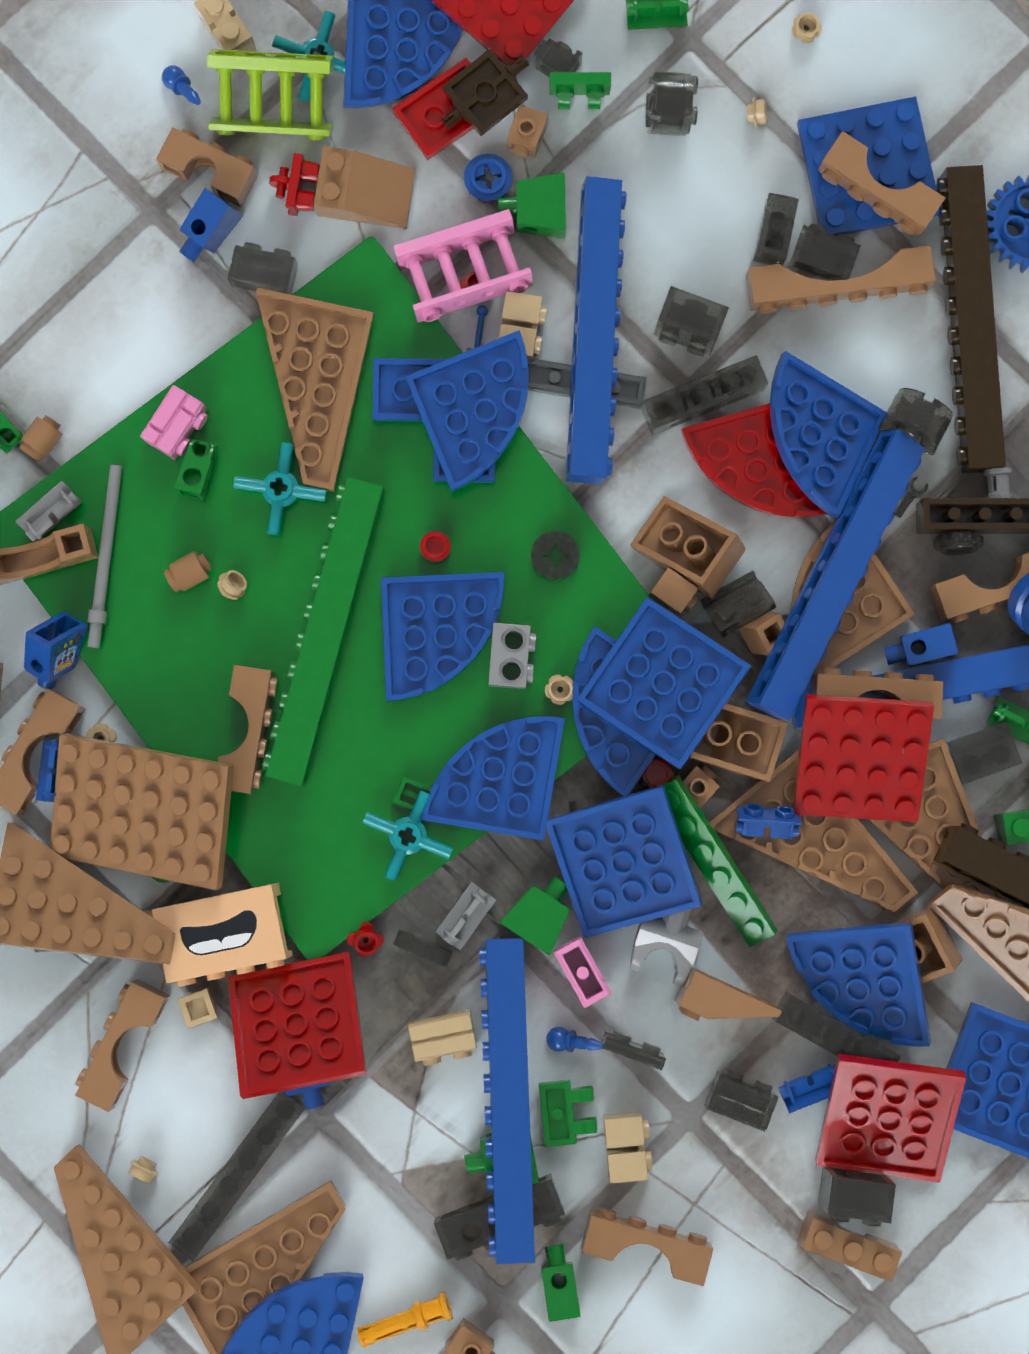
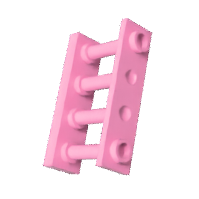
(454, 239)

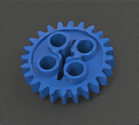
(1012, 247)

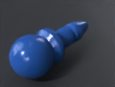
(176, 80)
(560, 1039)

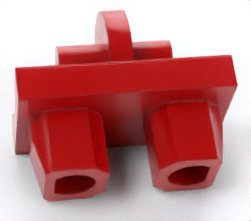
(296, 198)

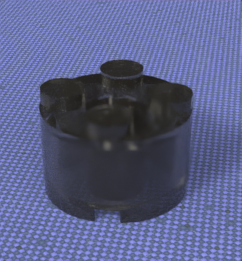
(670, 103)
(918, 418)

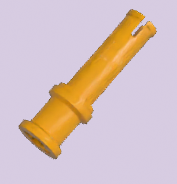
(419, 1316)

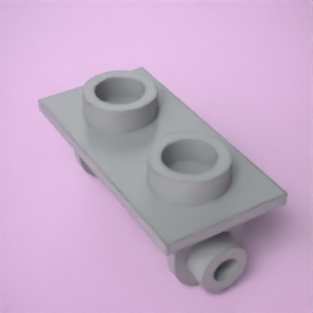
(48, 511)
(465, 916)

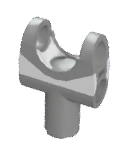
(672, 935)

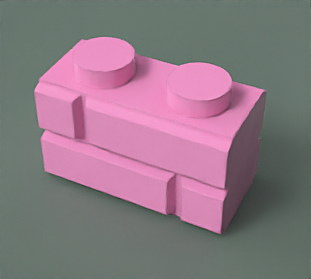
(175, 423)
(582, 971)

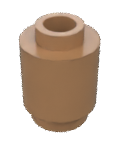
(40, 437)
(188, 571)

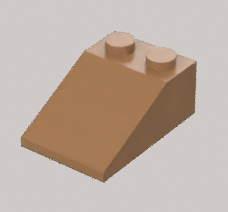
(363, 188)
(689, 545)
(742, 743)
(933, 943)
(716, 999)

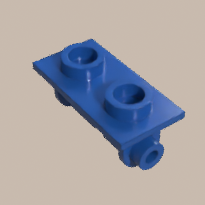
(47, 771)
(754, 818)
(807, 1090)

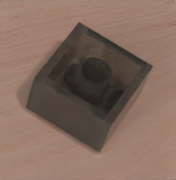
(690, 321)
(856, 1196)

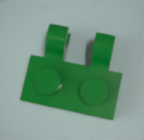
(568, 84)
(558, 1113)

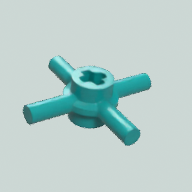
(318, 44)
(273, 479)
(396, 839)

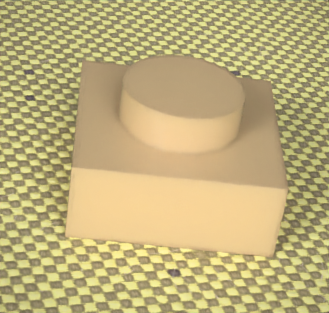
(198, 1008)

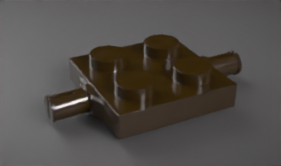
(485, 92)

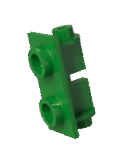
(656, 14)
(1015, 715)

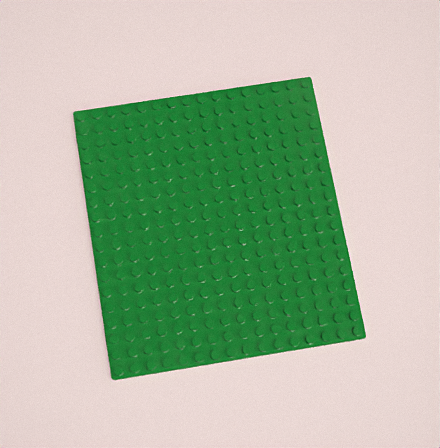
(174, 653)

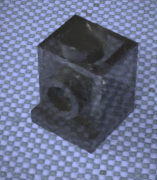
(556, 57)

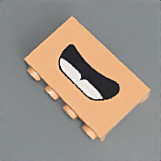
(224, 934)

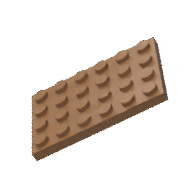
(141, 810)

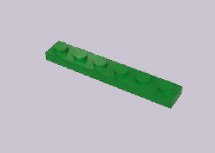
(718, 866)

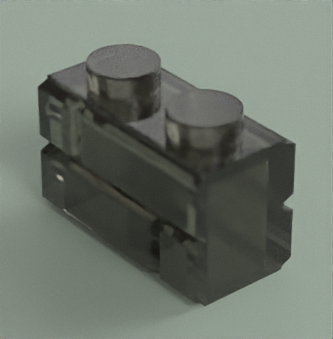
(775, 229)
(824, 253)
(262, 269)
(742, 1100)

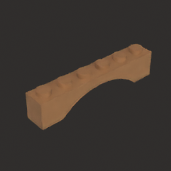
(777, 286)

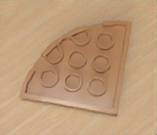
(871, 614)

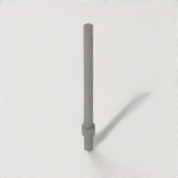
(97, 615)

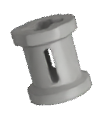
(998, 482)

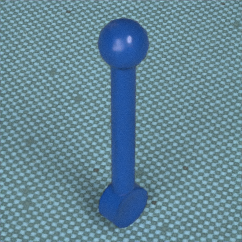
(481, 311)

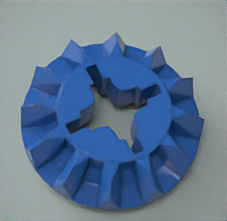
(497, 167)

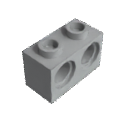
(502, 655)

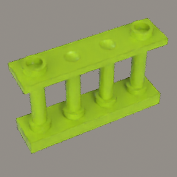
(255, 65)

